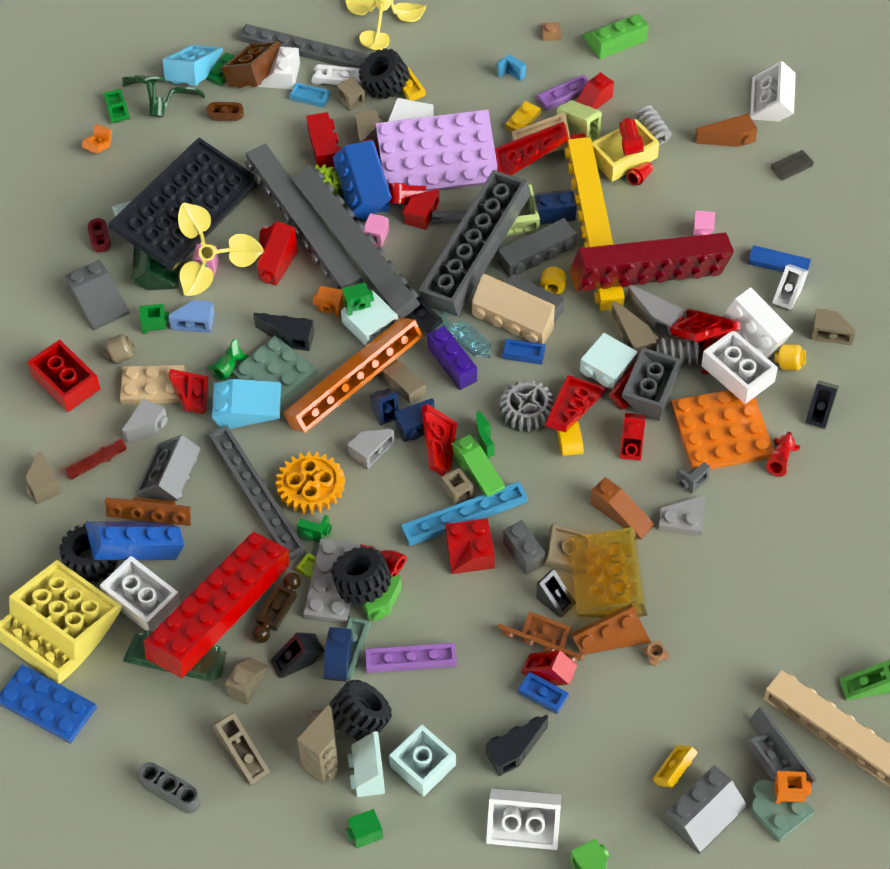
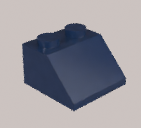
(555, 206)

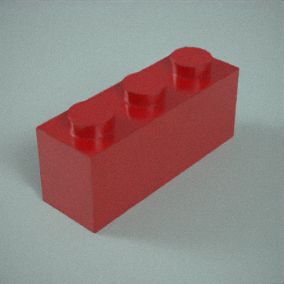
(322, 138)

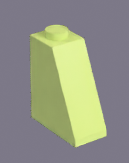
(582, 119)

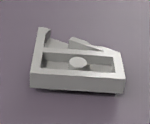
(683, 516)

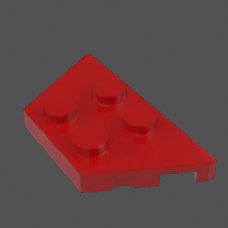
(702, 325)

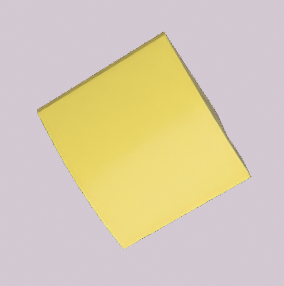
(57, 621)

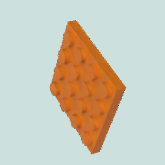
(721, 430)

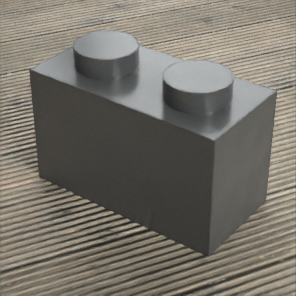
(524, 547)

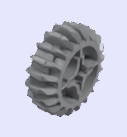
(524, 399)

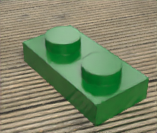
(216, 74)

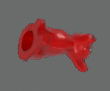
(778, 460)
(394, 560)

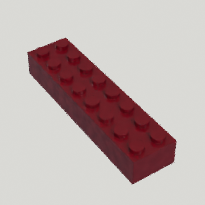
(650, 261)

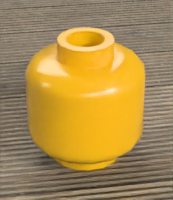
(553, 280)
(790, 357)

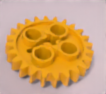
(310, 482)

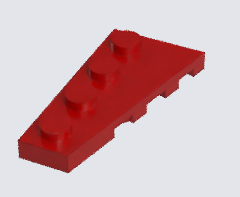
(526, 150)

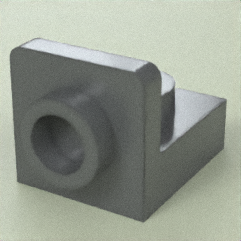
(694, 479)

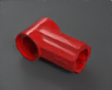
(631, 140)
(402, 193)

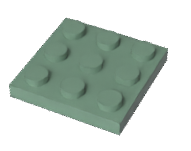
(276, 363)

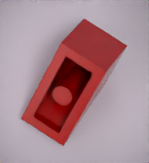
(597, 91)
(420, 209)
(550, 666)

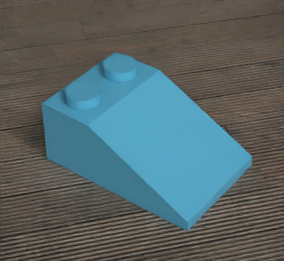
(190, 64)
(245, 402)

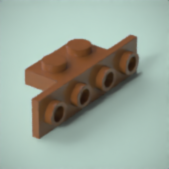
(148, 510)
(545, 632)

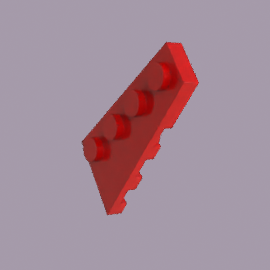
(573, 402)

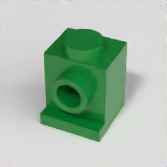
(357, 297)
(153, 317)

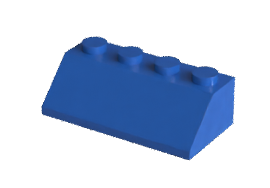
(362, 178)
(135, 539)

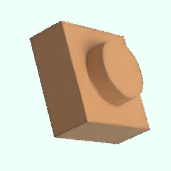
(551, 31)

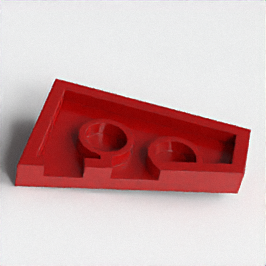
(439, 436)

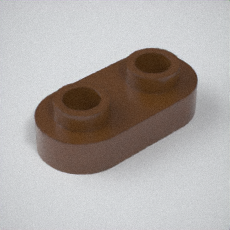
(225, 111)

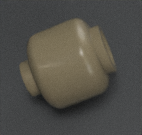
(119, 348)

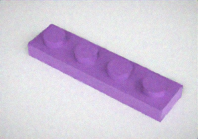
(411, 657)

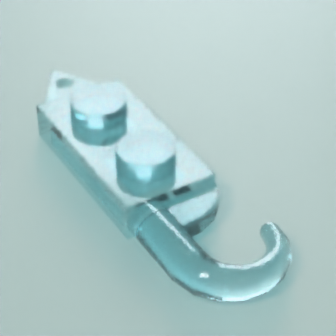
(467, 336)

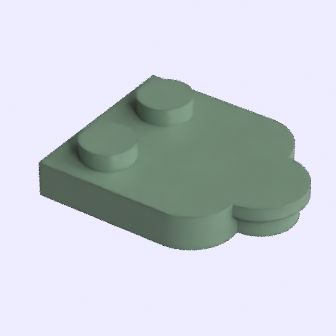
(778, 818)

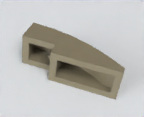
(403, 381)

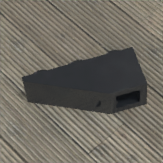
(293, 331)
(512, 748)

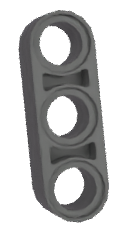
(163, 779)

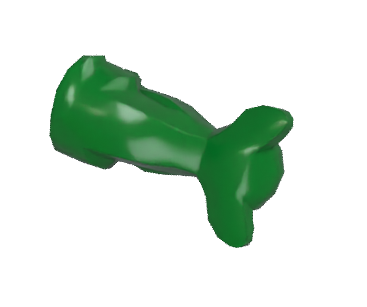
(224, 365)

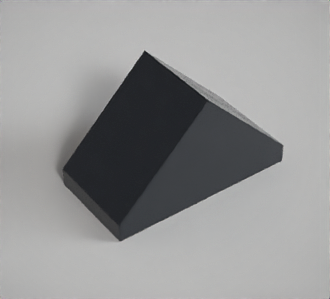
(554, 594)

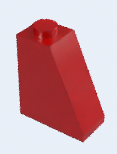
(279, 250)

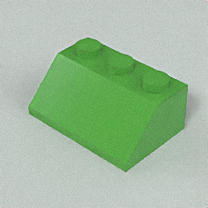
(617, 35)

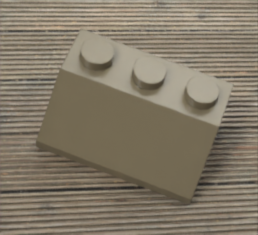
(319, 747)

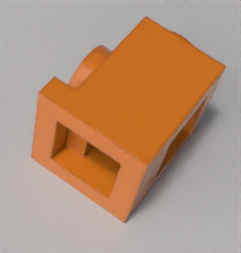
(329, 300)
(791, 787)

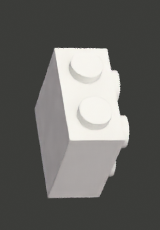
(408, 109)

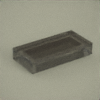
(792, 165)

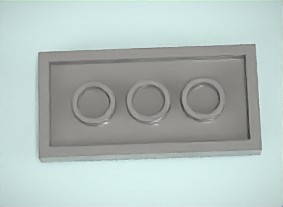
(323, 598)

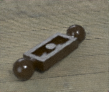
(276, 607)

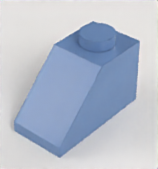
(193, 317)

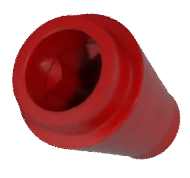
(639, 173)

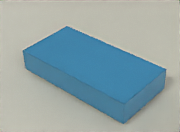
(309, 95)

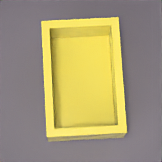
(610, 153)

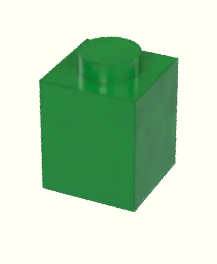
(364, 828)

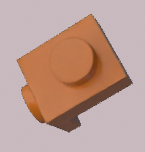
(99, 140)

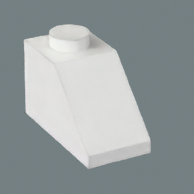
(790, 286)

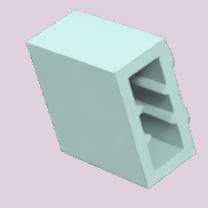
(371, 321)
(607, 361)

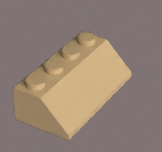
(513, 310)

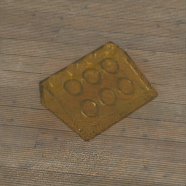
(607, 573)

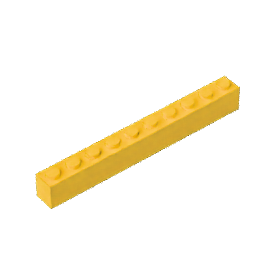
(592, 208)

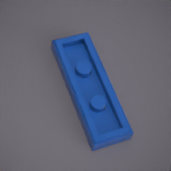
(775, 259)

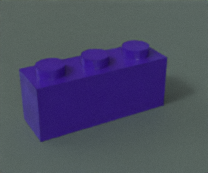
(452, 357)

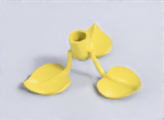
(405, 11)
(195, 276)

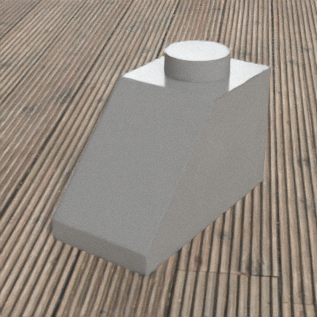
(145, 421)
(370, 446)

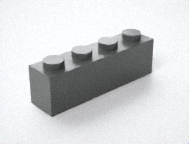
(537, 247)

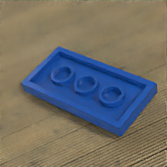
(46, 703)

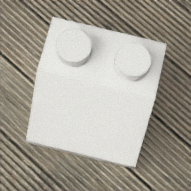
(283, 70)

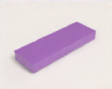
(562, 93)

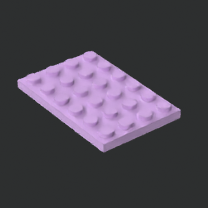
(438, 150)

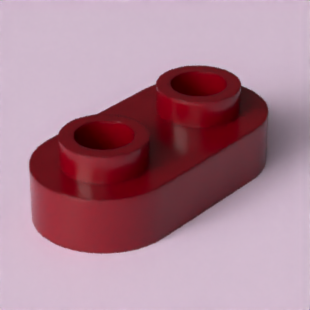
(99, 235)

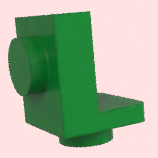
(312, 531)

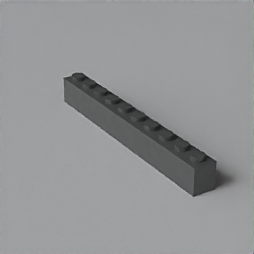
(300, 214)
(356, 242)

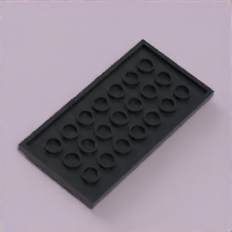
(196, 177)

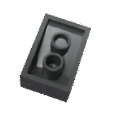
(96, 294)

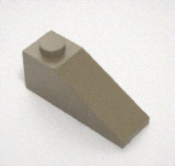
(632, 329)
(240, 748)

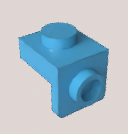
(512, 66)

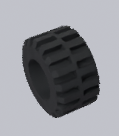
(383, 73)
(88, 568)
(361, 575)
(360, 709)

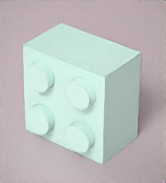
(422, 760)

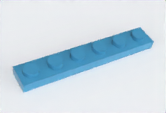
(473, 509)

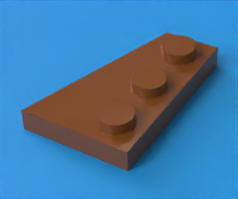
(612, 632)

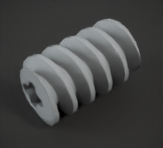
(653, 123)
(680, 351)

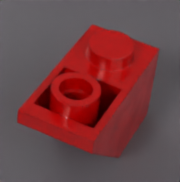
(632, 436)

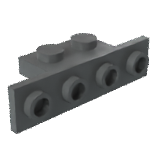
(773, 748)

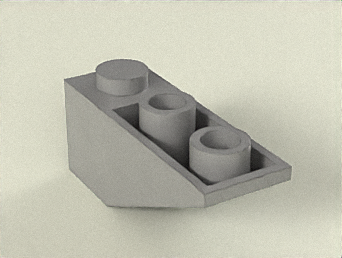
(654, 310)

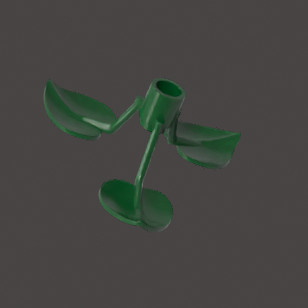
(157, 104)

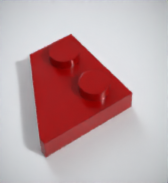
(190, 389)

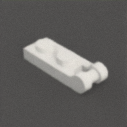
(334, 74)

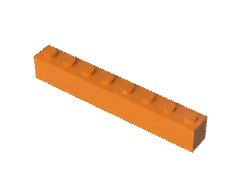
(352, 375)

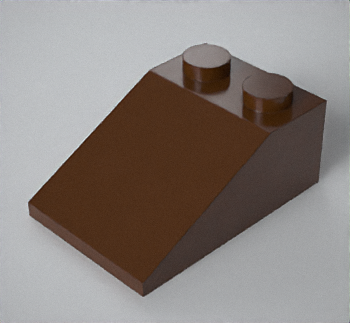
(251, 65)

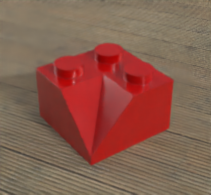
(469, 546)

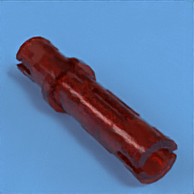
(101, 456)

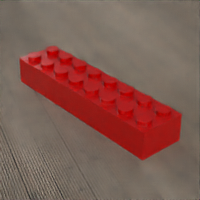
(216, 604)

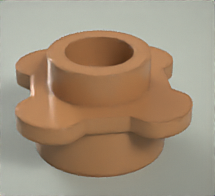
(655, 647)

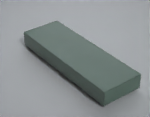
(360, 630)

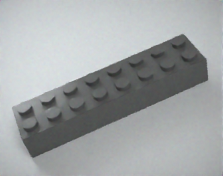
(474, 242)

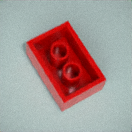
(63, 375)

